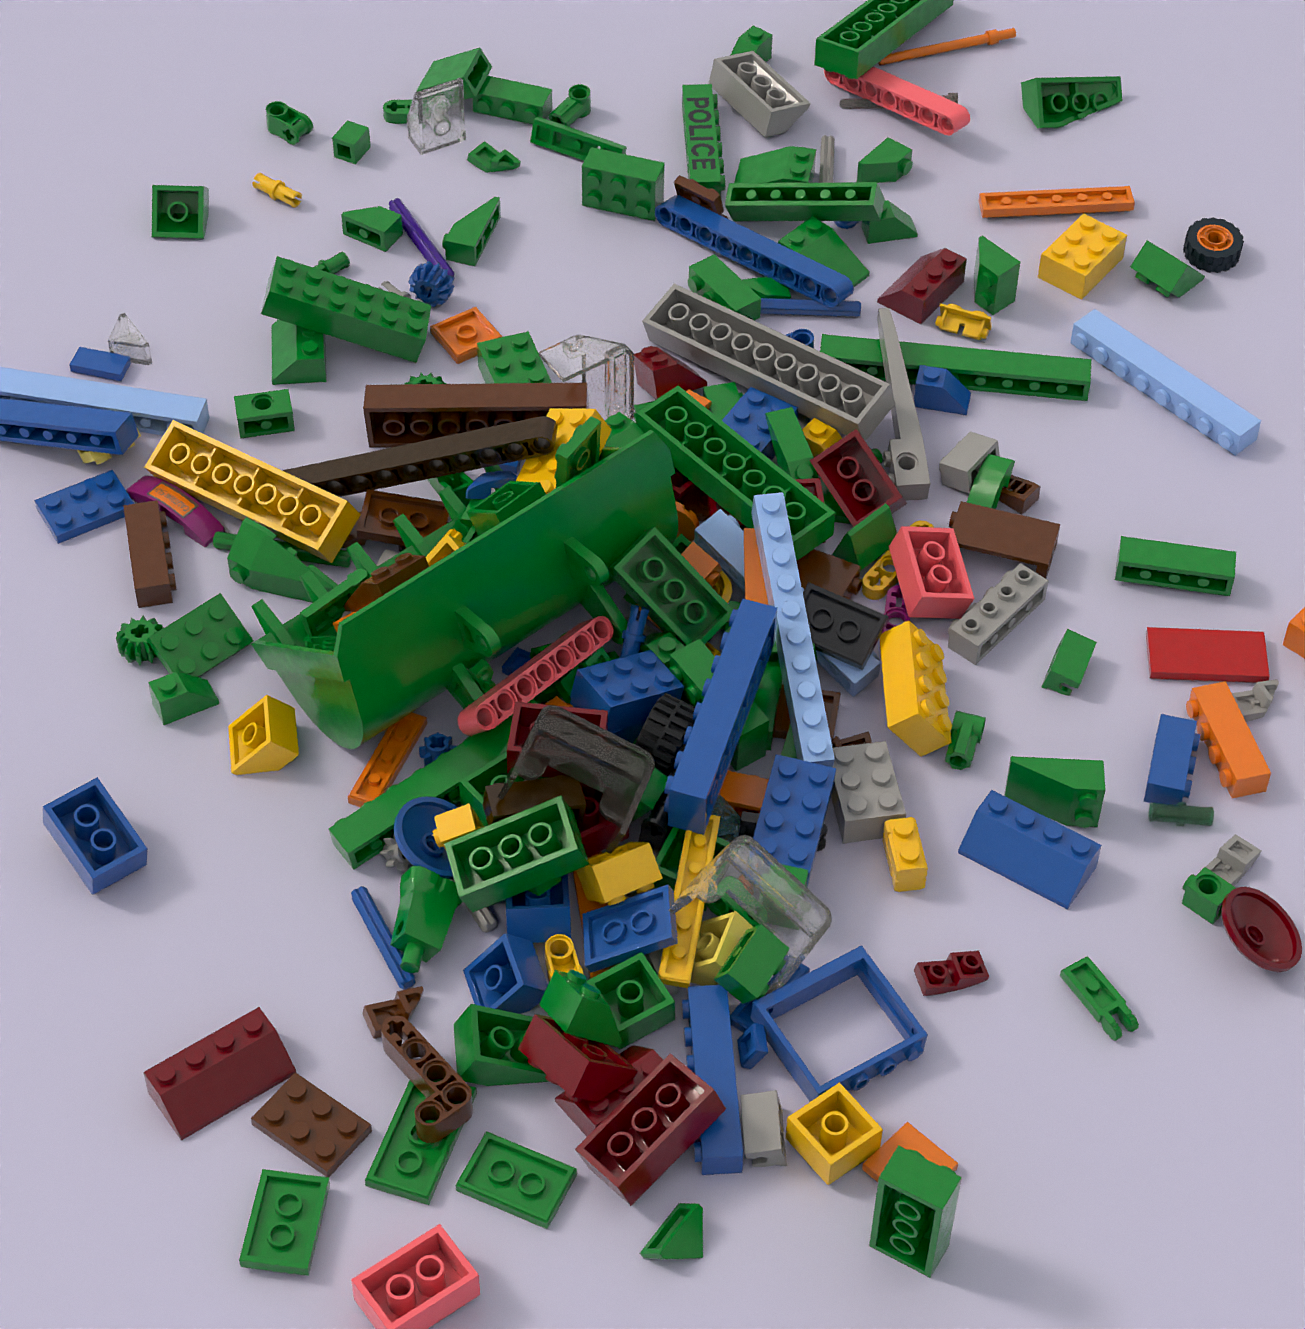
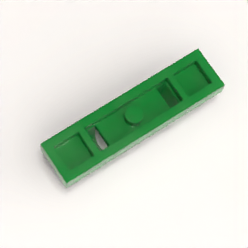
(569, 140)

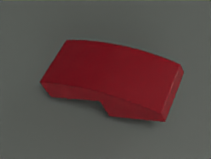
(955, 973)

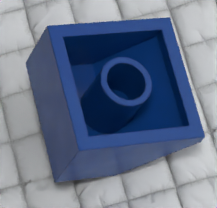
(507, 976)

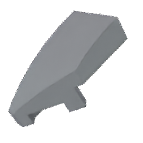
(1255, 702)

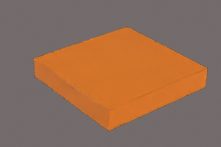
(462, 333)
(910, 1139)

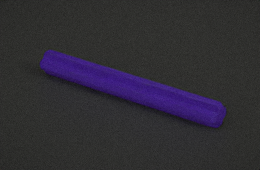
(418, 236)

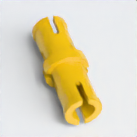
(277, 190)

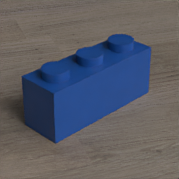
(1172, 760)

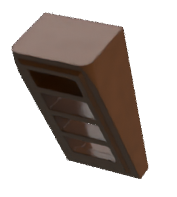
(1023, 495)

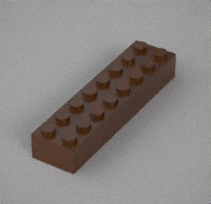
(424, 412)

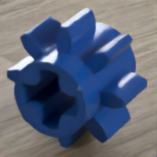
(434, 747)

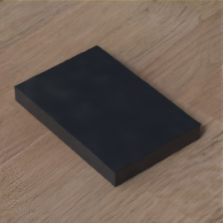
(842, 626)

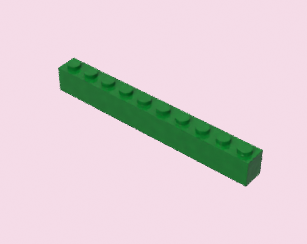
(973, 367)

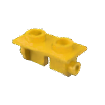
(952, 316)

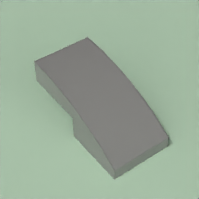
(1234, 859)

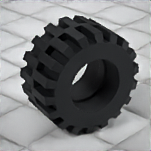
(665, 731)

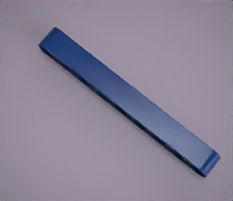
(754, 251)

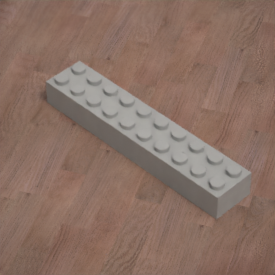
(768, 362)

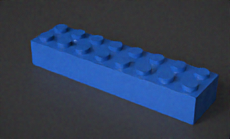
(720, 716)

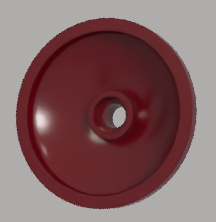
(1261, 929)

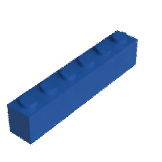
(66, 426)
(713, 1061)

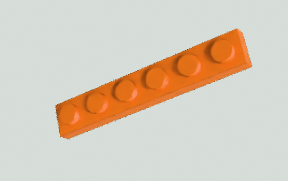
(1056, 201)

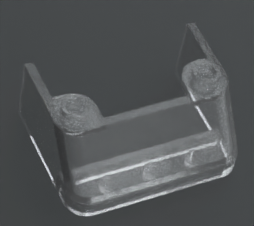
(603, 365)
(767, 895)

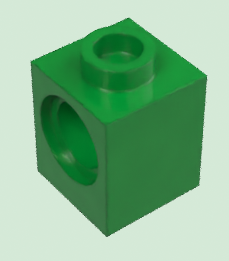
(1206, 894)

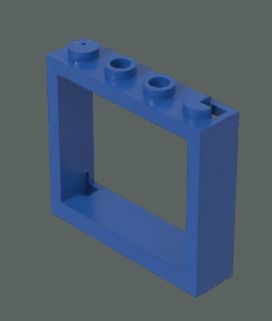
(815, 983)

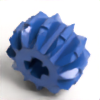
(431, 284)

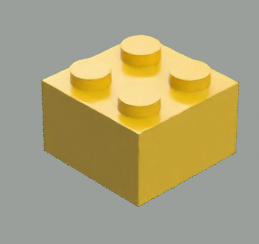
(616, 874)
(833, 1133)

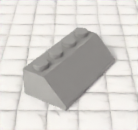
(757, 92)

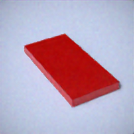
(1207, 655)

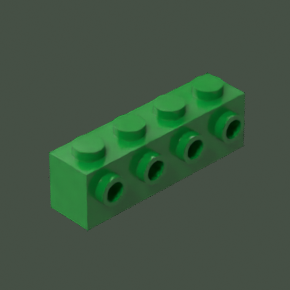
(1174, 564)

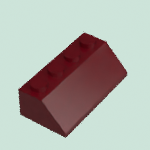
(219, 1073)

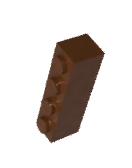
(148, 554)

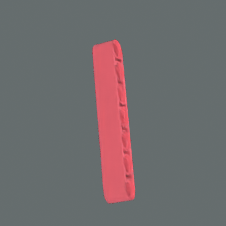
(905, 99)
(535, 675)

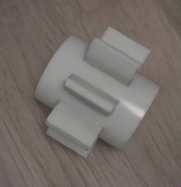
(394, 855)

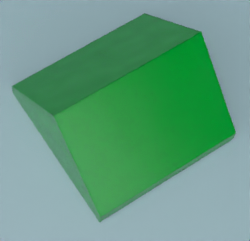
(868, 538)

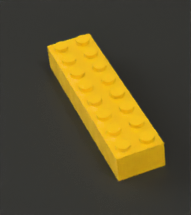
(253, 490)

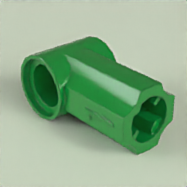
(574, 106)
(965, 734)

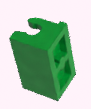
(1069, 662)

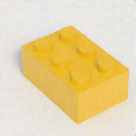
(1082, 256)

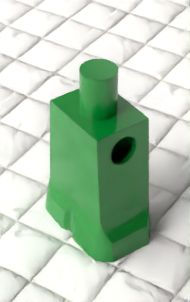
(423, 916)

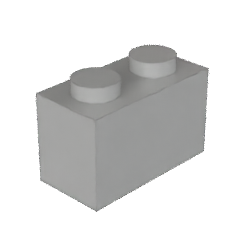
(965, 460)

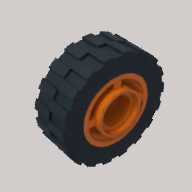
(1213, 245)

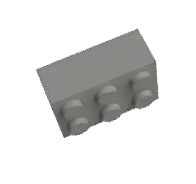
(865, 791)

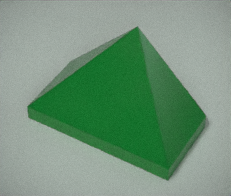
(678, 1235)

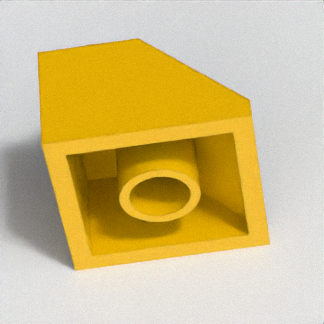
(263, 737)

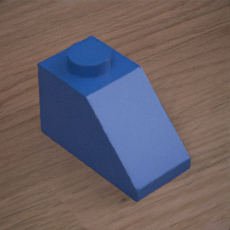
(940, 391)

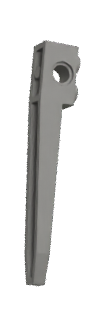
(907, 448)

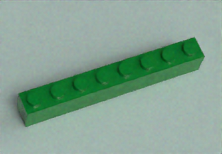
(362, 832)

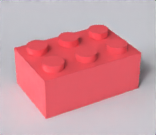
(931, 572)
(417, 1284)

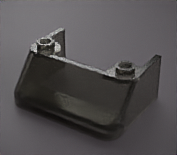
(590, 757)

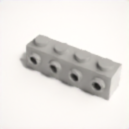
(997, 613)

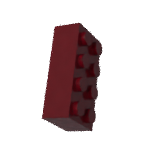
(650, 1129)

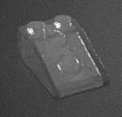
(437, 117)

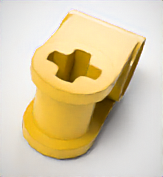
(564, 945)

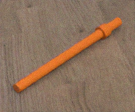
(990, 37)

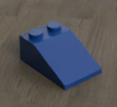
(540, 916)

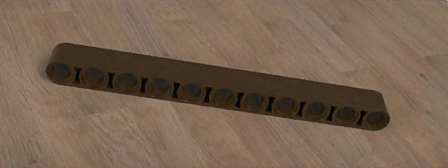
(432, 457)

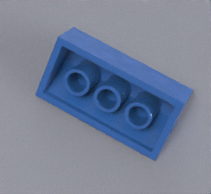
(1030, 849)

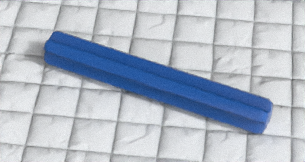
(809, 307)
(381, 936)

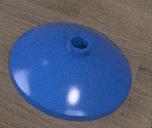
(415, 836)

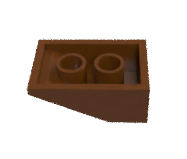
(385, 580)

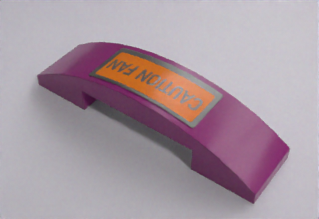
(179, 506)

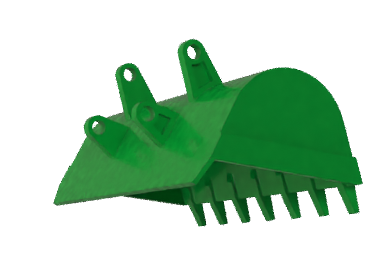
(474, 599)

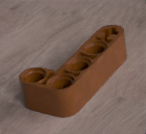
(421, 1073)

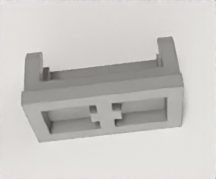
(763, 1129)

